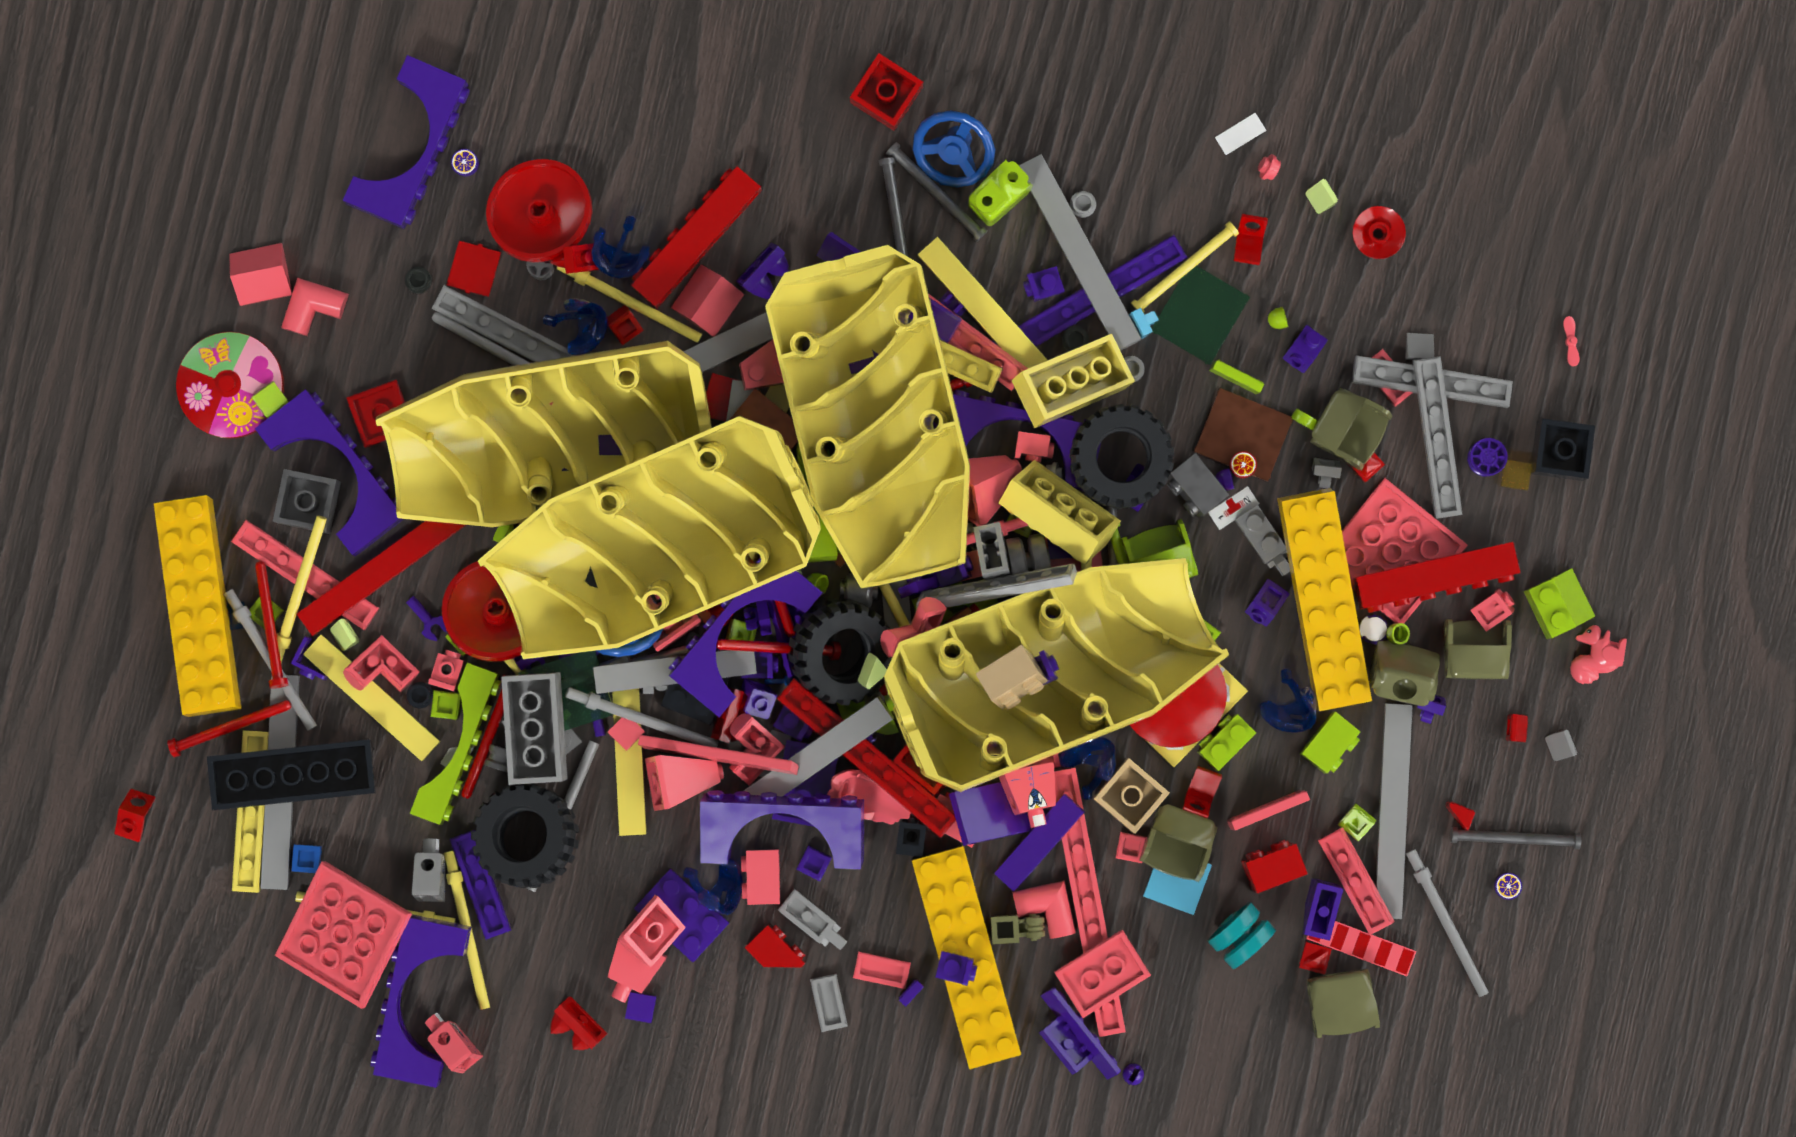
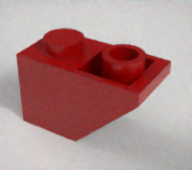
(773, 951)

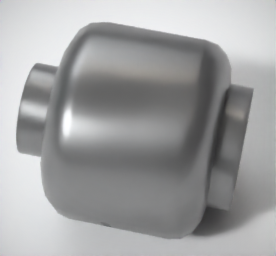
(851, 590)

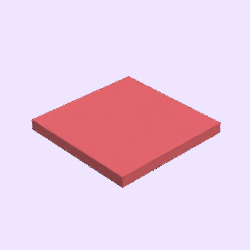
(1392, 534)
(343, 934)

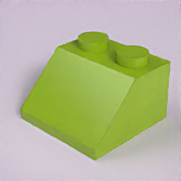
(1559, 604)

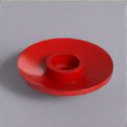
(1391, 227)

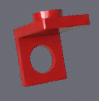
(1250, 241)
(1202, 791)
(131, 817)

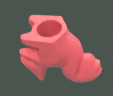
(1603, 657)

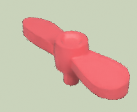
(1571, 341)

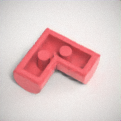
(308, 299)
(927, 617)
(383, 659)
(757, 741)
(1050, 900)

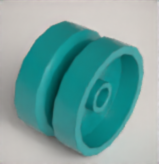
(1238, 931)

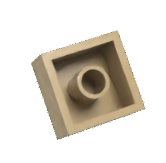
(1012, 678)
(1131, 795)

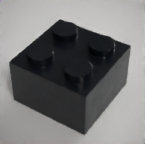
(1562, 449)

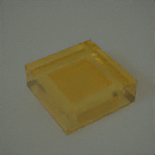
(1516, 475)

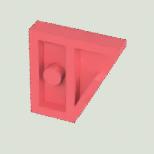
(761, 368)

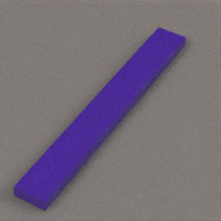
(1124, 280)

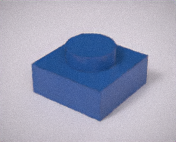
(306, 858)

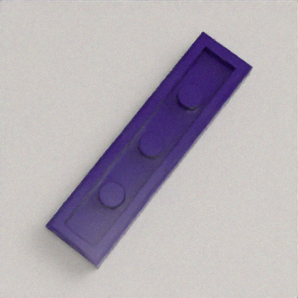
(1039, 843)
(480, 888)

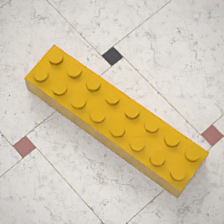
(1324, 599)
(197, 606)
(961, 930)

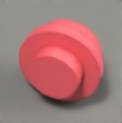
(1269, 167)

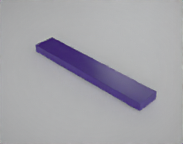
(946, 321)

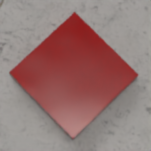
(370, 404)

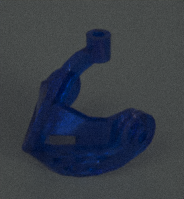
(617, 255)
(586, 338)
(1279, 716)
(1082, 755)
(729, 881)

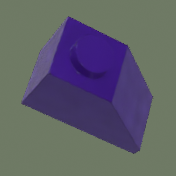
(1321, 908)

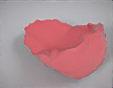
(877, 803)

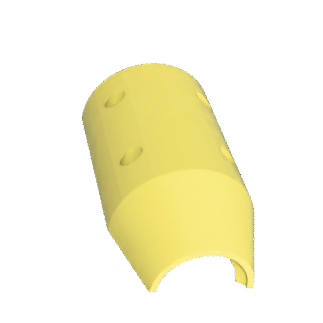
(496, 448)
(895, 483)
(674, 534)
(1123, 652)

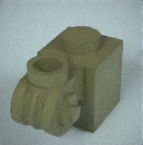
(1009, 928)

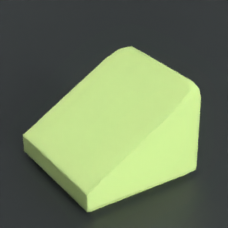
(1321, 196)
(344, 634)
(871, 671)

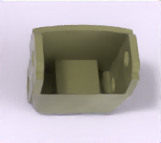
(1351, 428)
(1474, 652)
(1404, 673)
(1179, 843)
(1342, 1003)

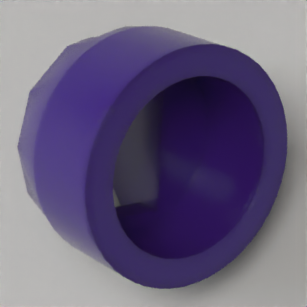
(1225, 479)
(1127, 1072)

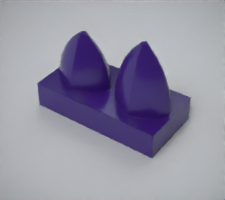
(755, 278)

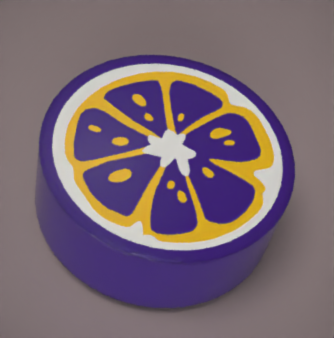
(464, 162)
(1508, 886)

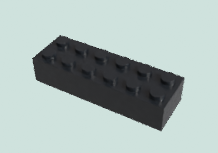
(291, 775)

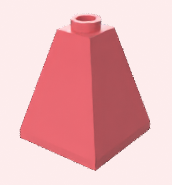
(987, 485)
(679, 779)

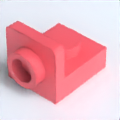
(1493, 609)

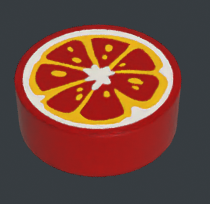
(1243, 464)

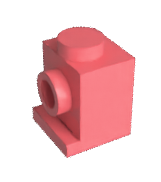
(1033, 447)
(451, 680)

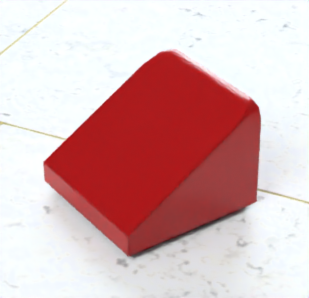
(624, 324)
(1516, 728)
(1461, 814)

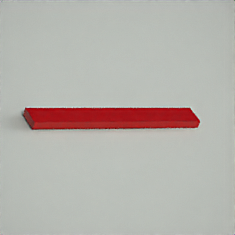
(375, 574)
(871, 761)

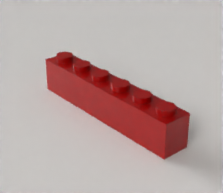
(696, 237)
(1437, 575)

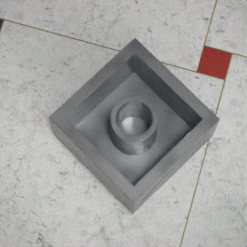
(1196, 486)
(304, 498)

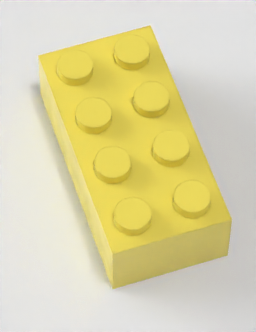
(1073, 380)
(1059, 512)

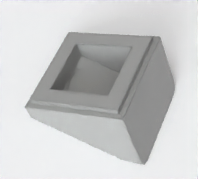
(1419, 346)
(1561, 745)

